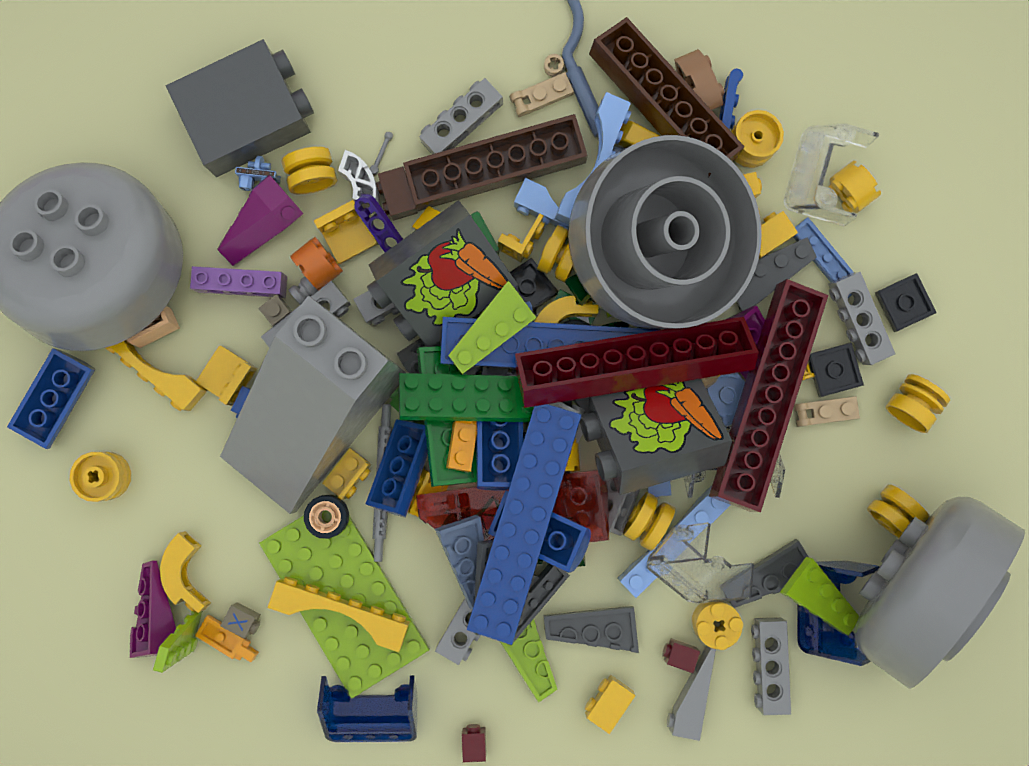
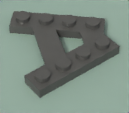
(540, 591)

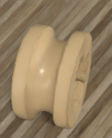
(553, 57)

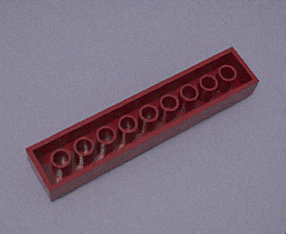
(635, 361)
(769, 395)

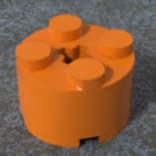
(316, 263)

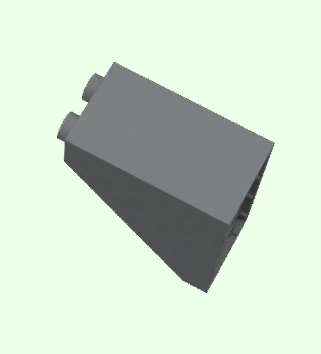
(307, 404)

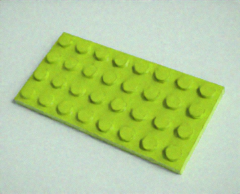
(347, 568)

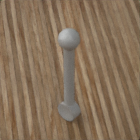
(374, 168)

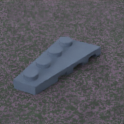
(460, 546)

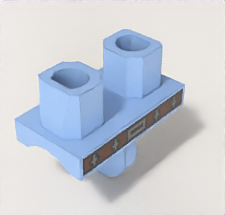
(248, 176)

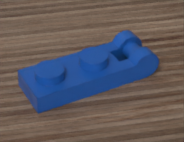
(730, 98)

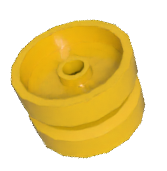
(760, 135)
(309, 170)
(557, 252)
(100, 476)
(896, 510)
(649, 521)

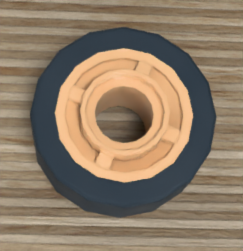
(314, 521)

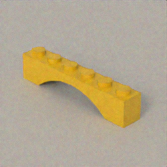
(179, 388)
(385, 629)

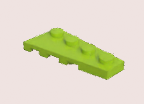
(496, 324)
(817, 593)
(178, 644)
(531, 662)

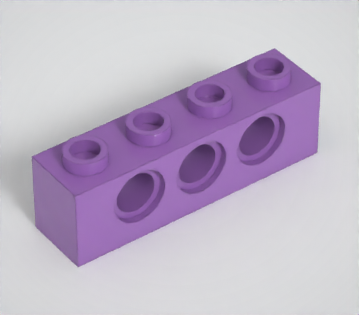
(238, 282)

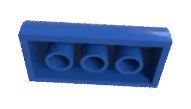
(51, 398)
(497, 453)
(399, 469)
(564, 541)

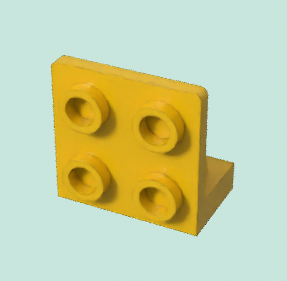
(345, 232)
(511, 246)
(226, 375)

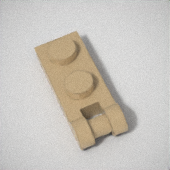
(542, 94)
(827, 411)

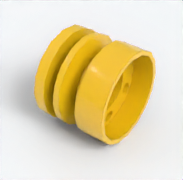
(918, 403)

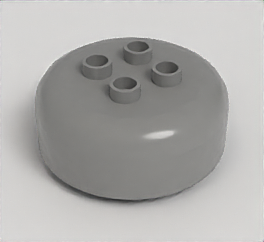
(662, 237)
(86, 256)
(936, 588)

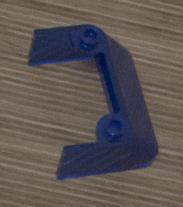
(818, 637)
(368, 716)

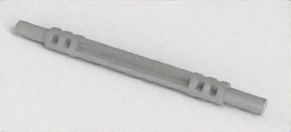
(380, 516)

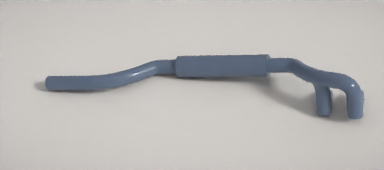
(575, 74)

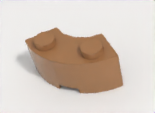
(698, 74)

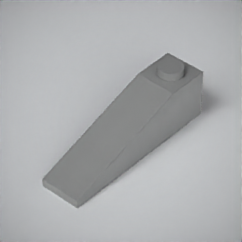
(690, 706)

